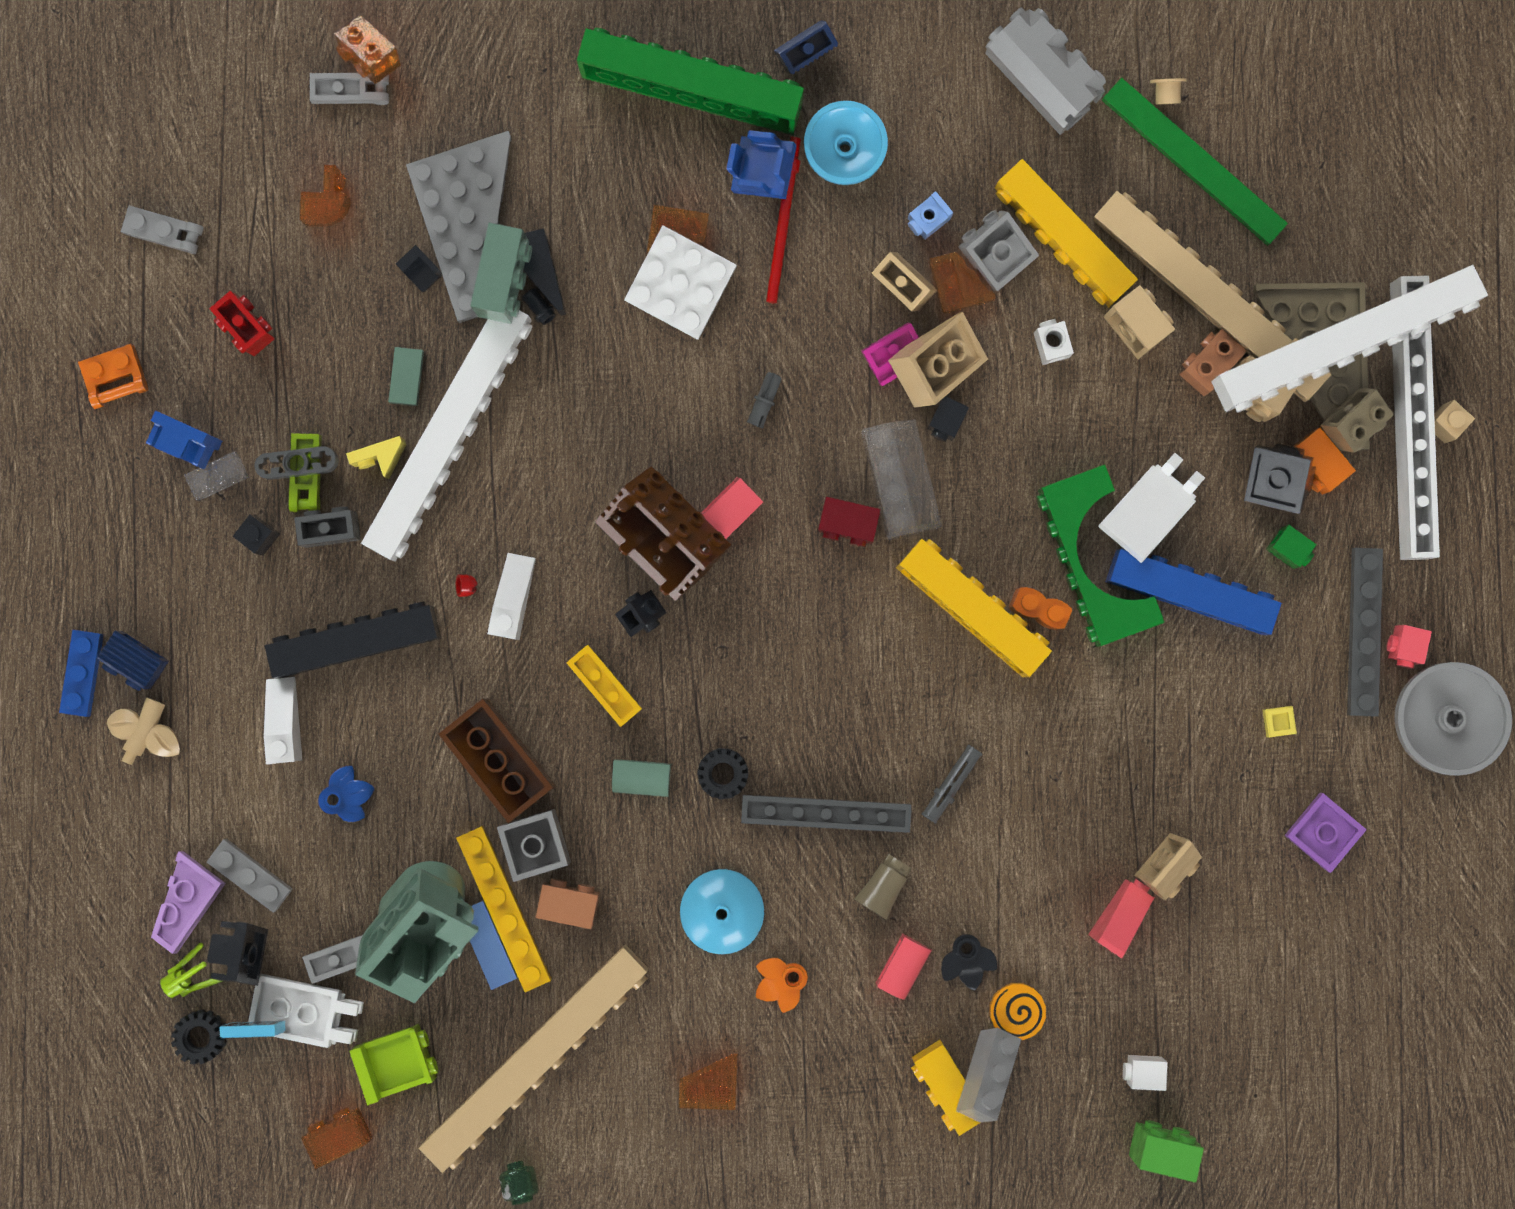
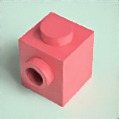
(1408, 645)

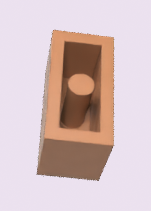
(568, 904)

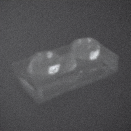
(216, 476)

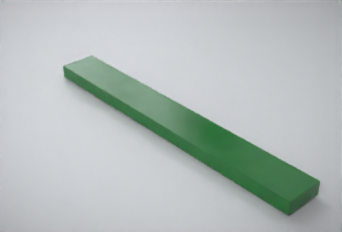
(1194, 161)

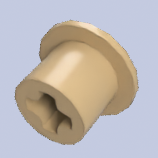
(1168, 90)

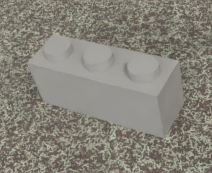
(988, 1075)

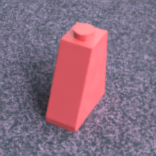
(1122, 917)

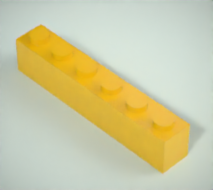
(1065, 234)

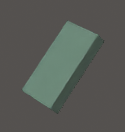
(406, 376)

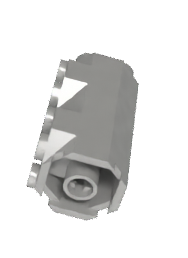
(1043, 70)

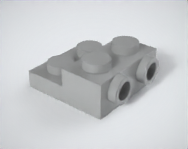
(998, 249)

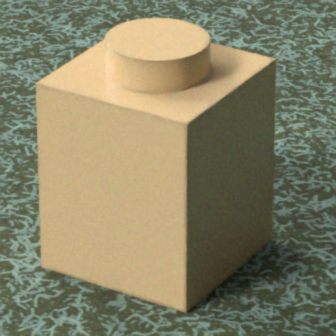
(1451, 421)

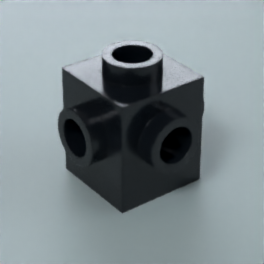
(645, 609)

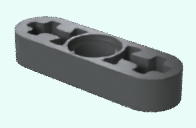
(316, 453)

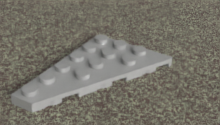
(458, 199)

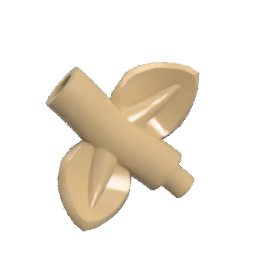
(143, 731)

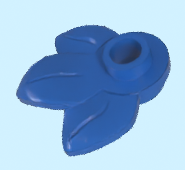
(350, 795)

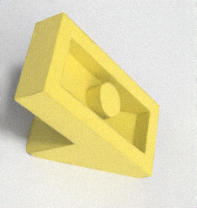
(386, 452)

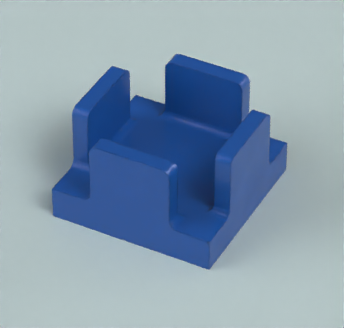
(761, 165)
(182, 440)

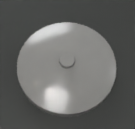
(1453, 718)

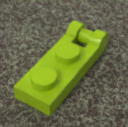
(308, 483)

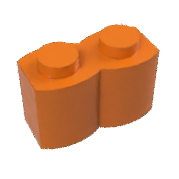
(1033, 604)

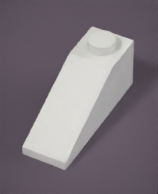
(512, 597)
(281, 722)

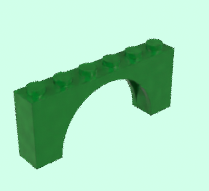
(1106, 615)

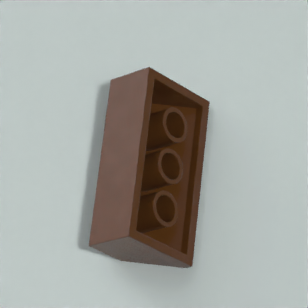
(497, 759)

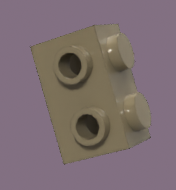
(1357, 420)

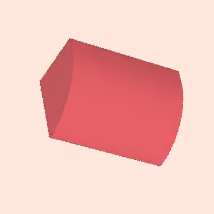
(731, 507)
(903, 967)

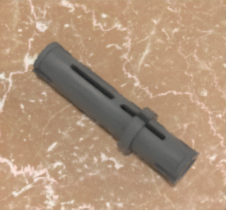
(933, 812)

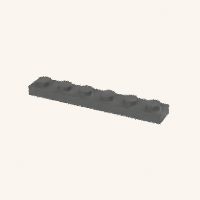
(1365, 632)
(826, 813)

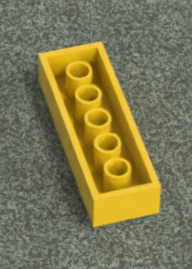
(974, 609)

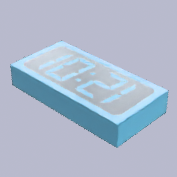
(252, 1029)

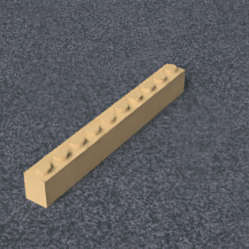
(1196, 282)
(534, 1058)

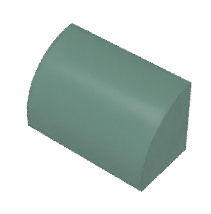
(641, 777)

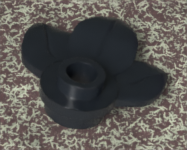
(968, 965)

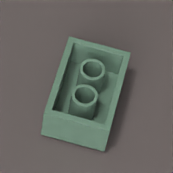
(501, 273)

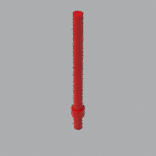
(782, 228)

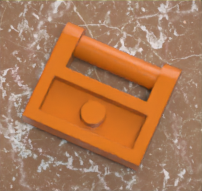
(109, 368)

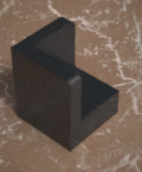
(419, 269)

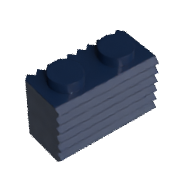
(806, 47)
(132, 660)

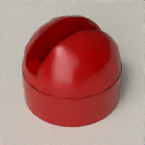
(465, 585)

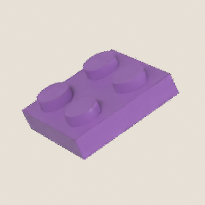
(1325, 832)

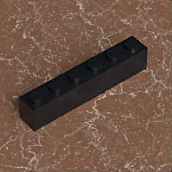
(352, 641)

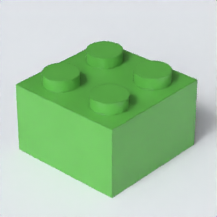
(1166, 1151)

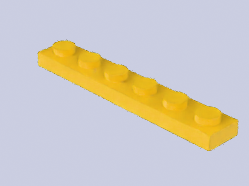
(504, 909)

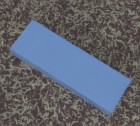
(490, 949)

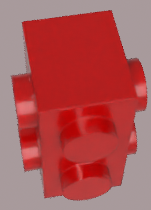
(235, 316)

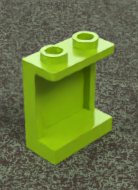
(393, 1063)

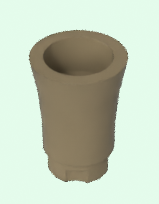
(884, 887)

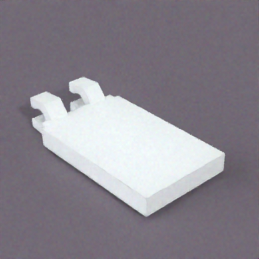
(1151, 509)
(309, 1010)

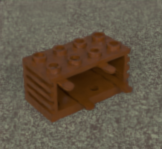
(663, 527)

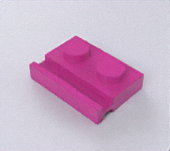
(884, 349)

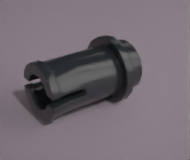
(542, 311)

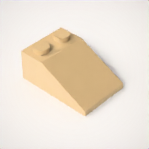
(938, 361)
(1169, 866)

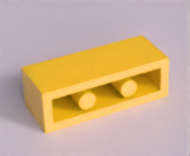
(945, 1084)

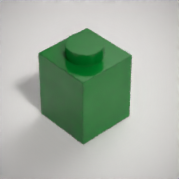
(1292, 547)

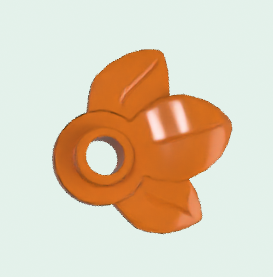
(777, 985)

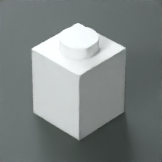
(1146, 1072)

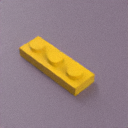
(604, 685)

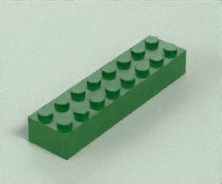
(690, 81)

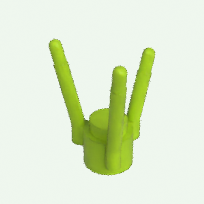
(178, 980)

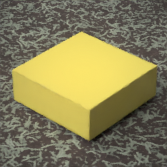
(1279, 721)

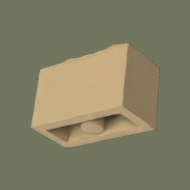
(904, 281)

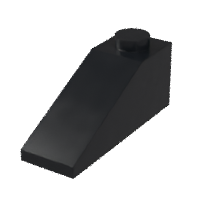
(542, 269)

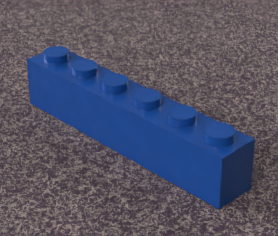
(1195, 592)

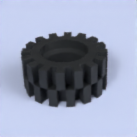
(717, 790)
(182, 1037)

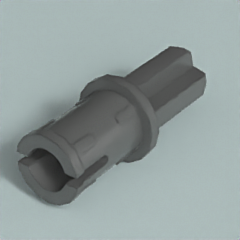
(764, 400)

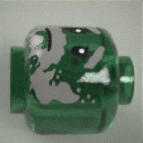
(518, 1183)

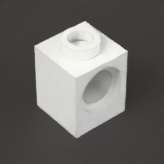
(1048, 353)

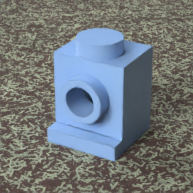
(923, 226)

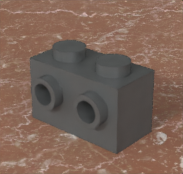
(327, 528)

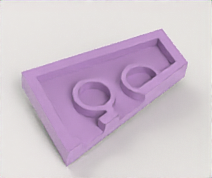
(187, 900)

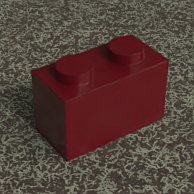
(848, 521)

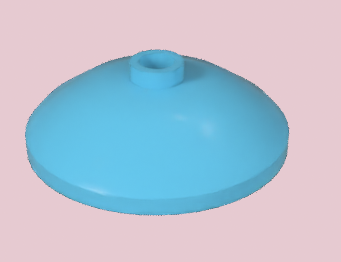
(850, 125)
(725, 891)

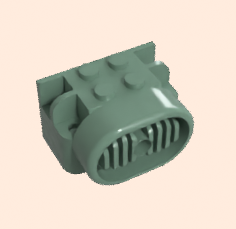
(417, 930)

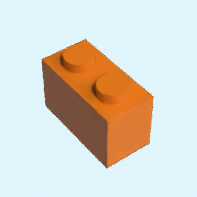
(1330, 463)

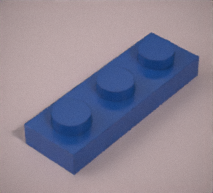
(81, 673)

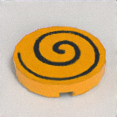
(1018, 1010)

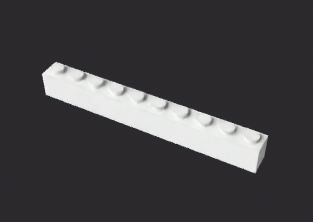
(1349, 338)
(444, 436)
(1415, 437)

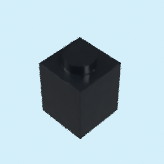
(947, 419)
(256, 535)

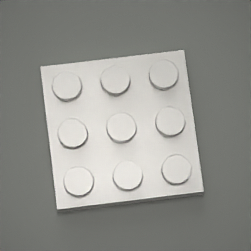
(680, 282)

